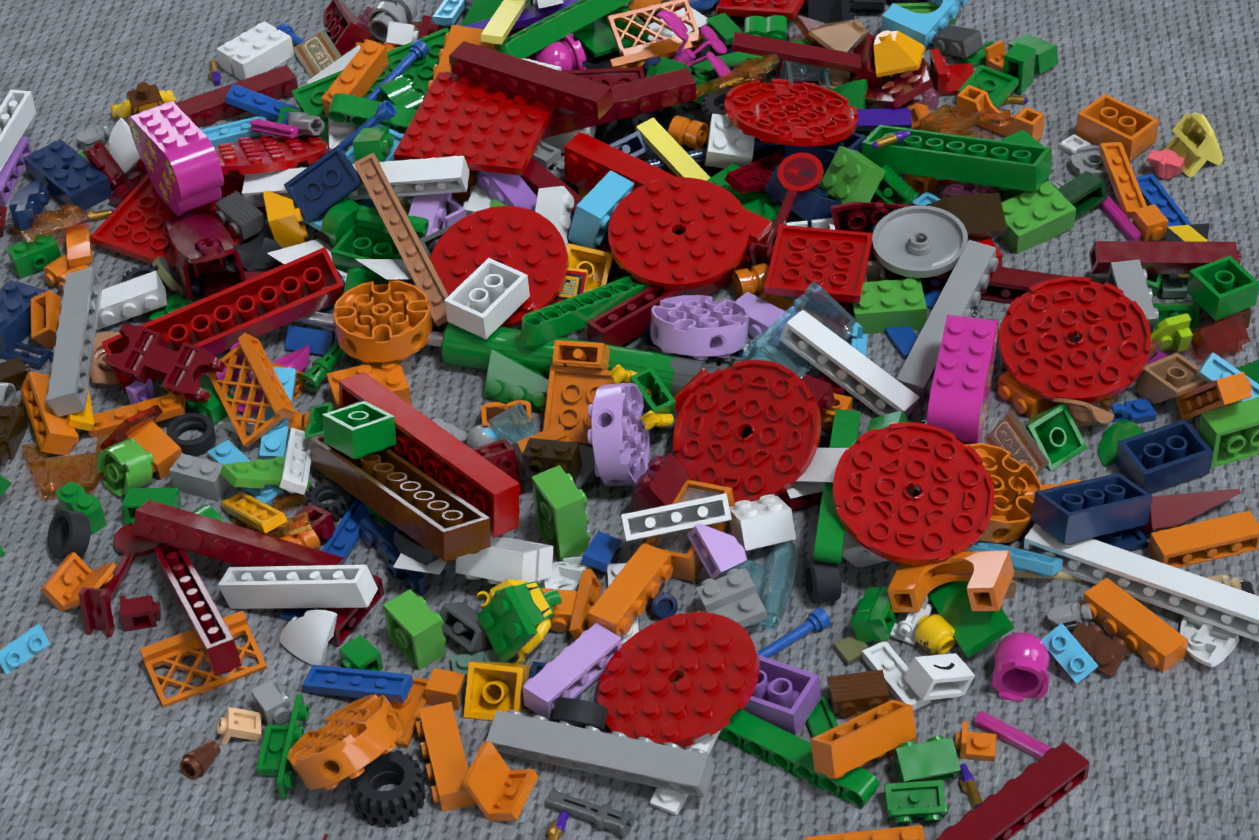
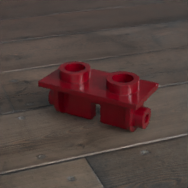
(102, 159)

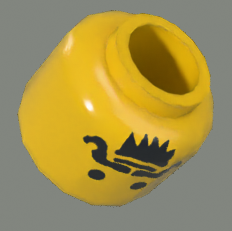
(934, 634)

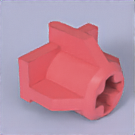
(1165, 163)

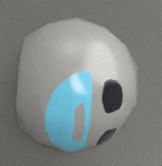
(480, 436)

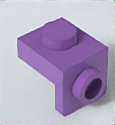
(139, 392)

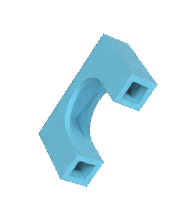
(921, 26)

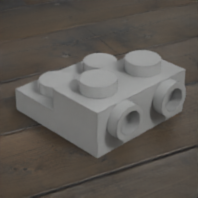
(733, 598)

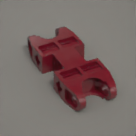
(180, 369)

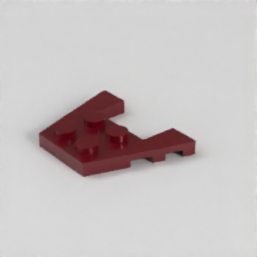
(902, 90)

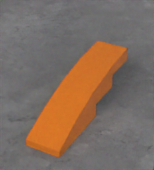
(79, 244)

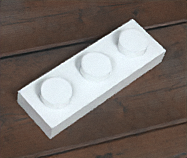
(894, 670)

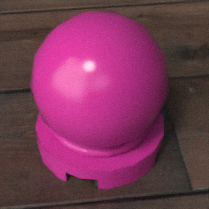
(565, 54)
(1021, 667)

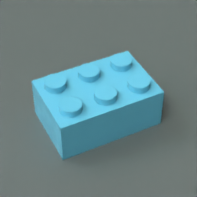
(595, 210)

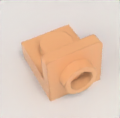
(239, 724)

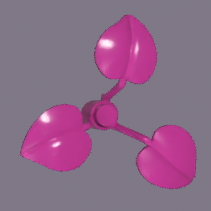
(687, 56)
(296, 360)

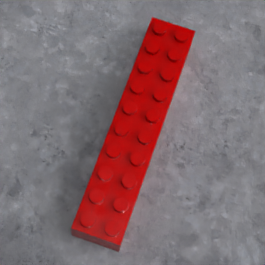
(591, 160)
(248, 308)
(441, 455)

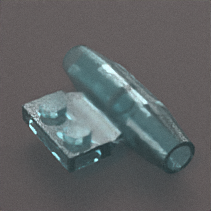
(774, 581)

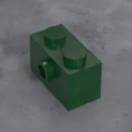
(1084, 192)

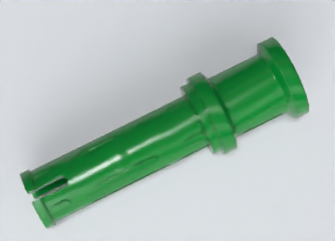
(320, 368)

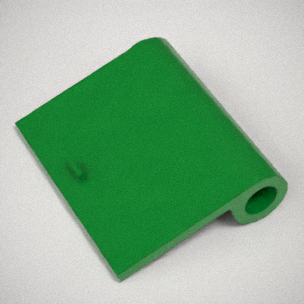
(601, 40)

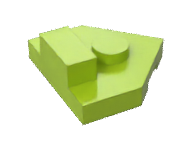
(1174, 333)

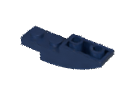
(28, 203)
(383, 540)

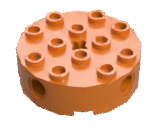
(382, 321)
(1013, 491)
(346, 742)

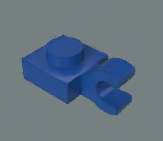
(1136, 411)

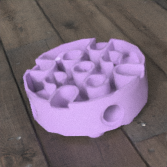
(699, 326)
(618, 434)

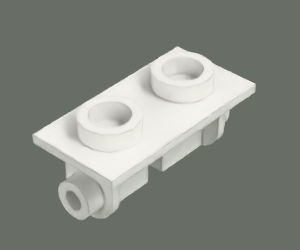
(906, 623)

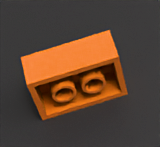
(1114, 121)
(386, 373)

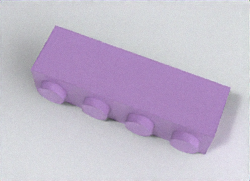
(432, 208)
(760, 312)
(571, 670)

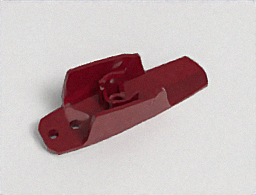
(198, 239)

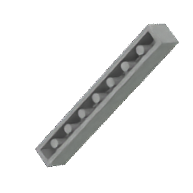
(956, 298)
(74, 342)
(602, 753)

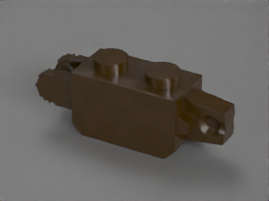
(12, 428)

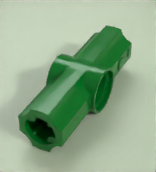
(371, 218)

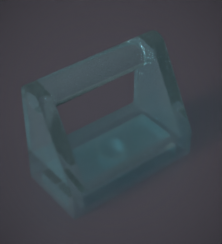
(803, 72)

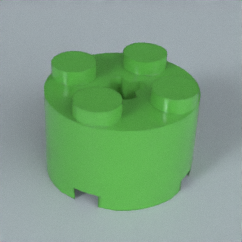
(125, 466)

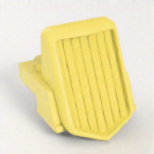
(1195, 143)

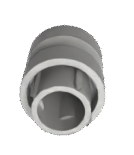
(390, 10)

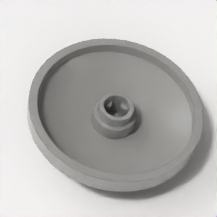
(919, 241)

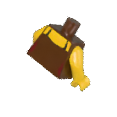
(141, 99)

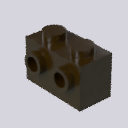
(546, 454)

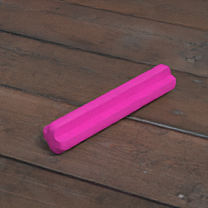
(274, 128)
(1120, 220)
(1011, 735)

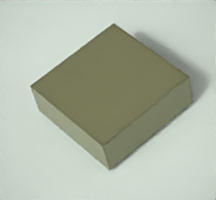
(850, 649)

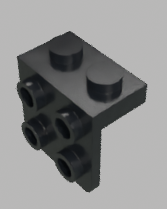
(830, 10)

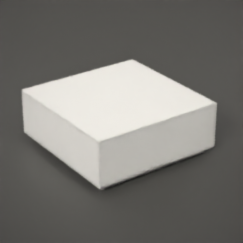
(1072, 143)

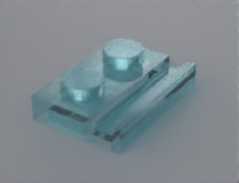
(513, 424)

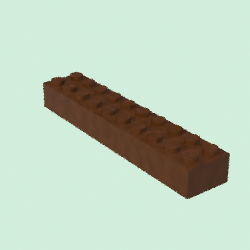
(407, 499)

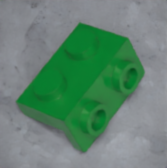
(915, 800)

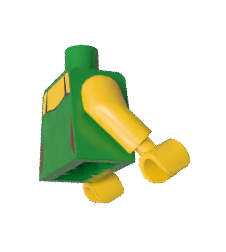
(657, 399)
(536, 604)

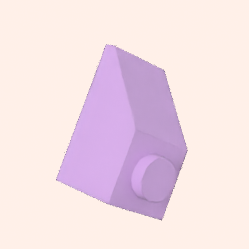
(717, 550)

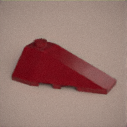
(344, 27)
(861, 215)
(1178, 508)

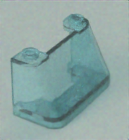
(818, 305)

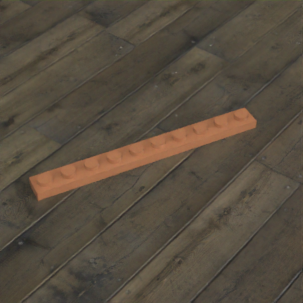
(403, 235)

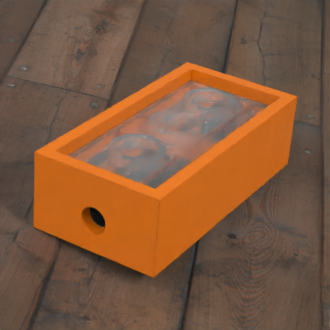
(683, 555)

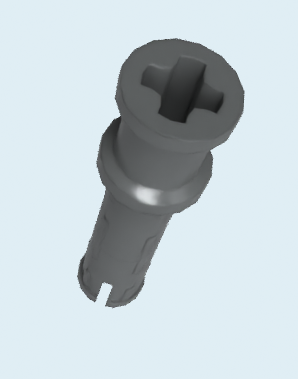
(602, 815)

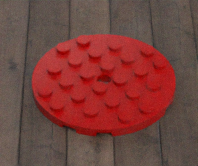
(790, 113)
(269, 153)
(510, 237)
(645, 239)
(1100, 365)
(754, 396)
(920, 530)
(717, 680)

